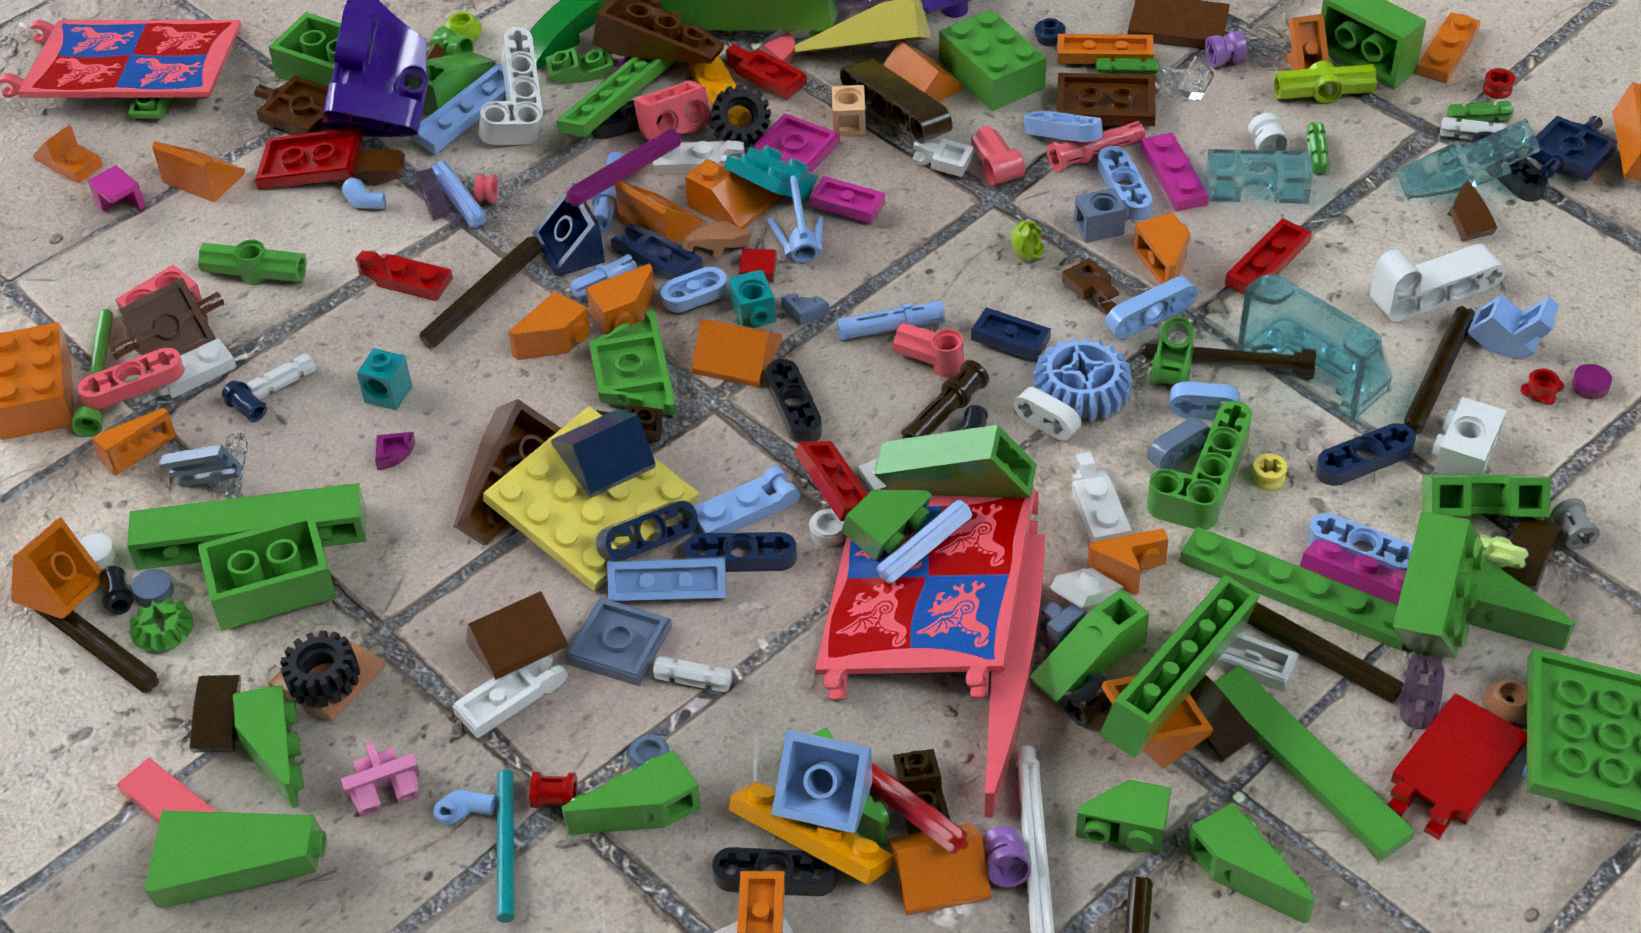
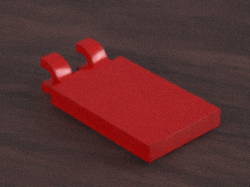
(1456, 763)

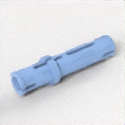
(606, 203)
(890, 320)

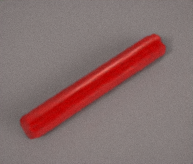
(917, 811)

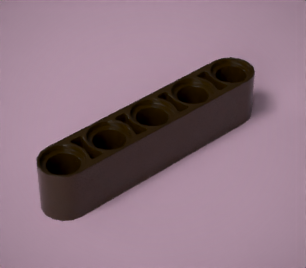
(898, 100)

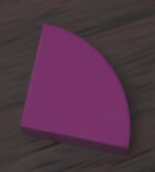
(393, 449)

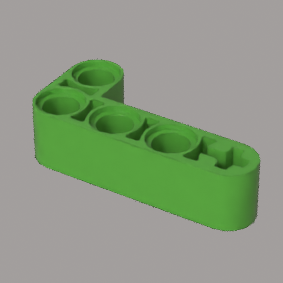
(1200, 497)

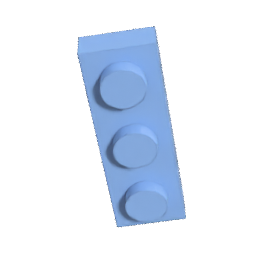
(666, 579)

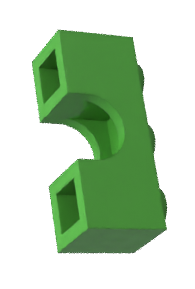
(1486, 494)

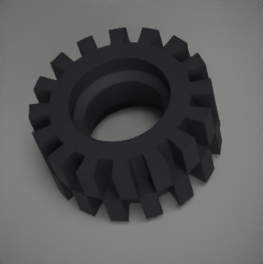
(746, 99)
(322, 685)

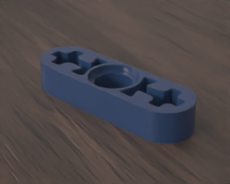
(1356, 466)
(631, 528)
(752, 540)

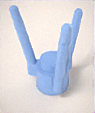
(802, 243)

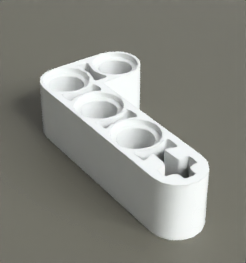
(520, 116)
(1412, 290)

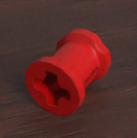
(552, 789)

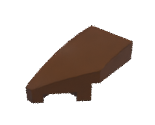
(1471, 214)

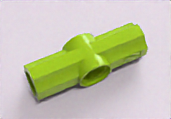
(1325, 82)

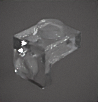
(1189, 83)

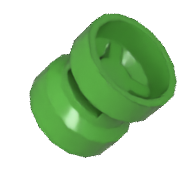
(451, 41)

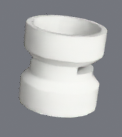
(1268, 133)

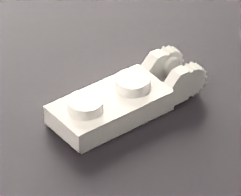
(507, 695)

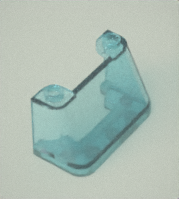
(1288, 317)

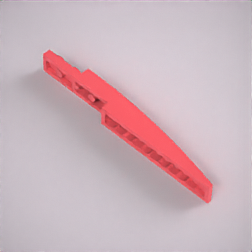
(1011, 686)

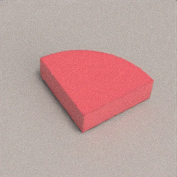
(781, 48)

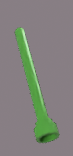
(85, 420)

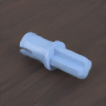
(601, 274)

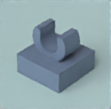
(1059, 622)

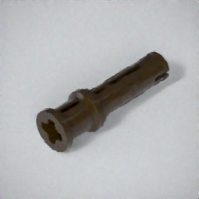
(954, 394)

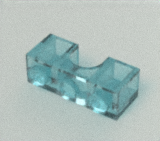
(1283, 172)

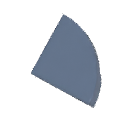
(804, 308)

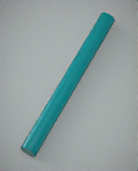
(505, 846)

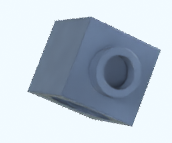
(1100, 215)

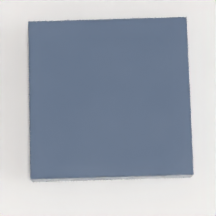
(619, 641)

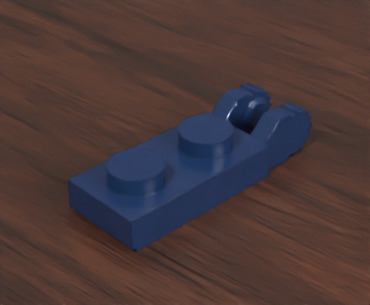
(663, 254)

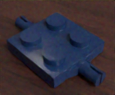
(1573, 148)

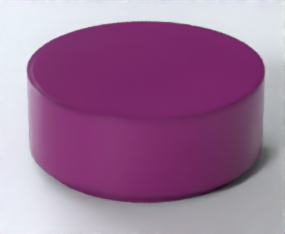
(1591, 381)

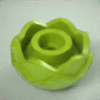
(465, 24)
(1026, 241)

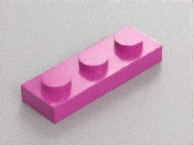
(1174, 172)
(1353, 570)

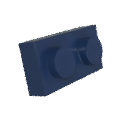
(1010, 334)

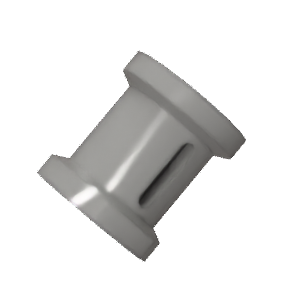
(1575, 524)

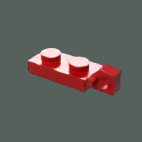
(766, 71)
(404, 274)

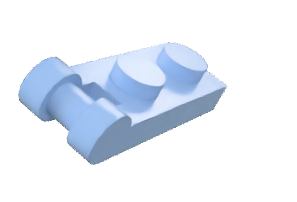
(747, 503)

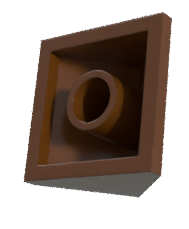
(515, 635)

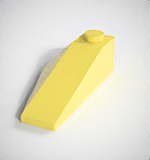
(882, 23)

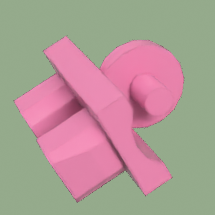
(379, 772)

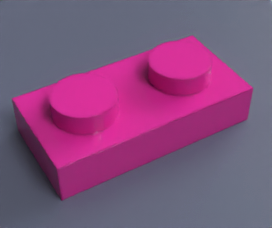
(847, 199)

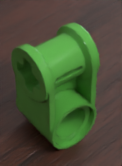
(1172, 360)

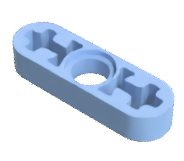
(1063, 126)
(1114, 155)
(1135, 315)
(1355, 532)

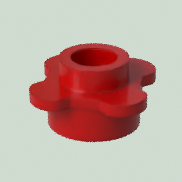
(1542, 386)

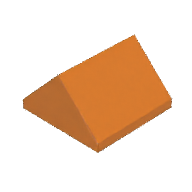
(922, 71)
(195, 171)
(654, 212)
(734, 352)
(53, 572)
(1177, 735)
(936, 878)

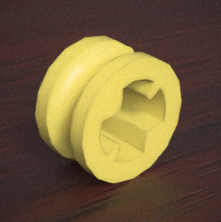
(1270, 480)

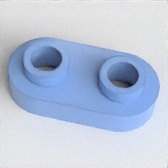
(693, 289)

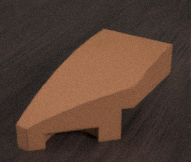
(715, 237)

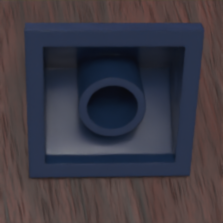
(570, 237)
(606, 451)

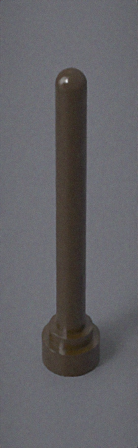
(1300, 362)

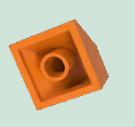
(726, 195)

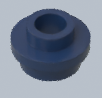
(1048, 31)

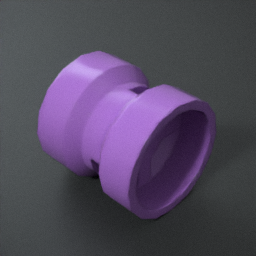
(1226, 49)
(1006, 856)

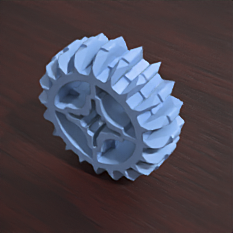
(1085, 377)

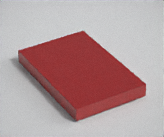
(309, 158)

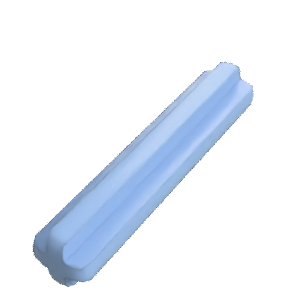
(459, 194)
(924, 541)

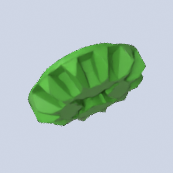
(177, 626)

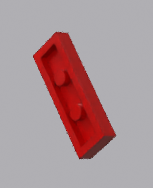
(1269, 254)
(831, 476)

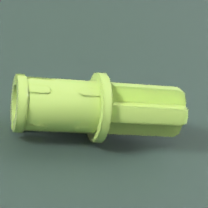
(1504, 552)

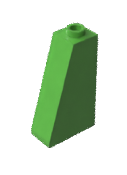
(958, 464)
(228, 852)

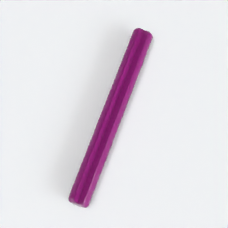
(622, 167)

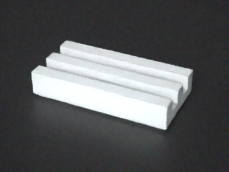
(1260, 669)

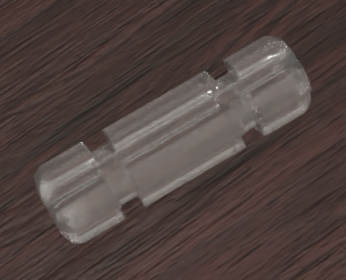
(238, 448)

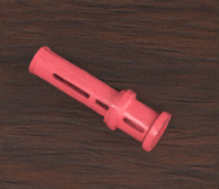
(1082, 152)

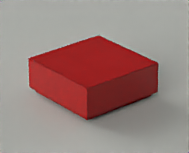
(759, 259)

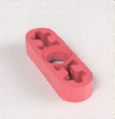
(109, 395)

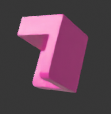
(114, 187)

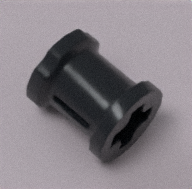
(1086, 700)

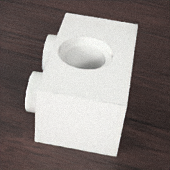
(1469, 438)

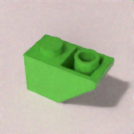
(884, 517)
(1126, 816)

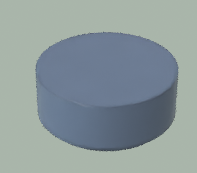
(152, 585)
(645, 748)

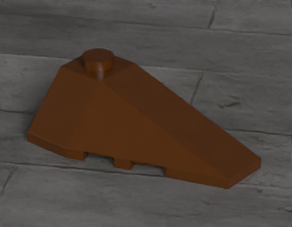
(650, 32)
(507, 441)

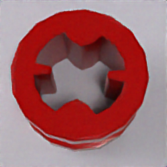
(1498, 83)

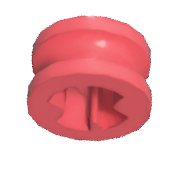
(486, 188)

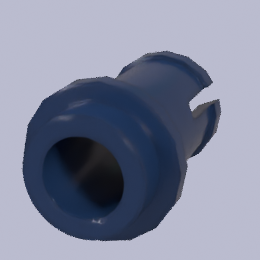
(238, 396)

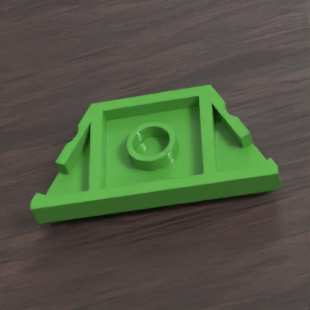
(633, 366)

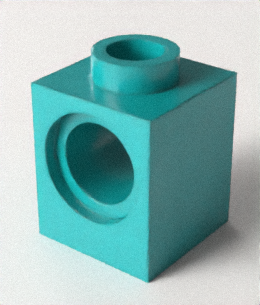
(752, 299)
(384, 379)

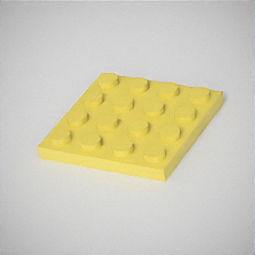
(561, 518)

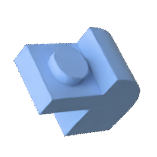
(1508, 330)

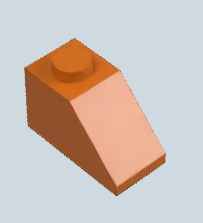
(1162, 245)
(621, 298)
(550, 328)

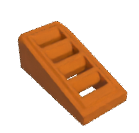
(122, 444)

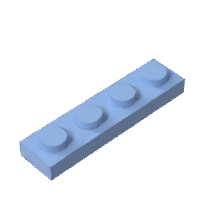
(461, 111)

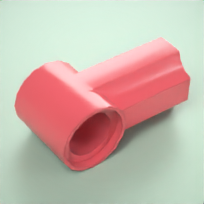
(998, 160)
(941, 348)

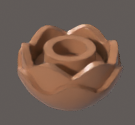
(1497, 700)

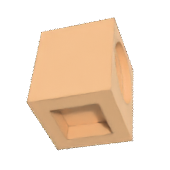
(849, 110)

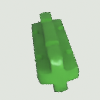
(1127, 66)
(1481, 111)
(1318, 147)

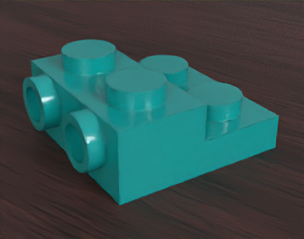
(772, 171)

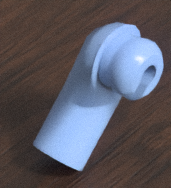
(360, 198)
(461, 804)

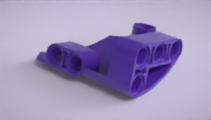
(370, 72)

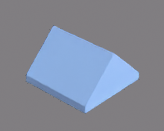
(823, 781)

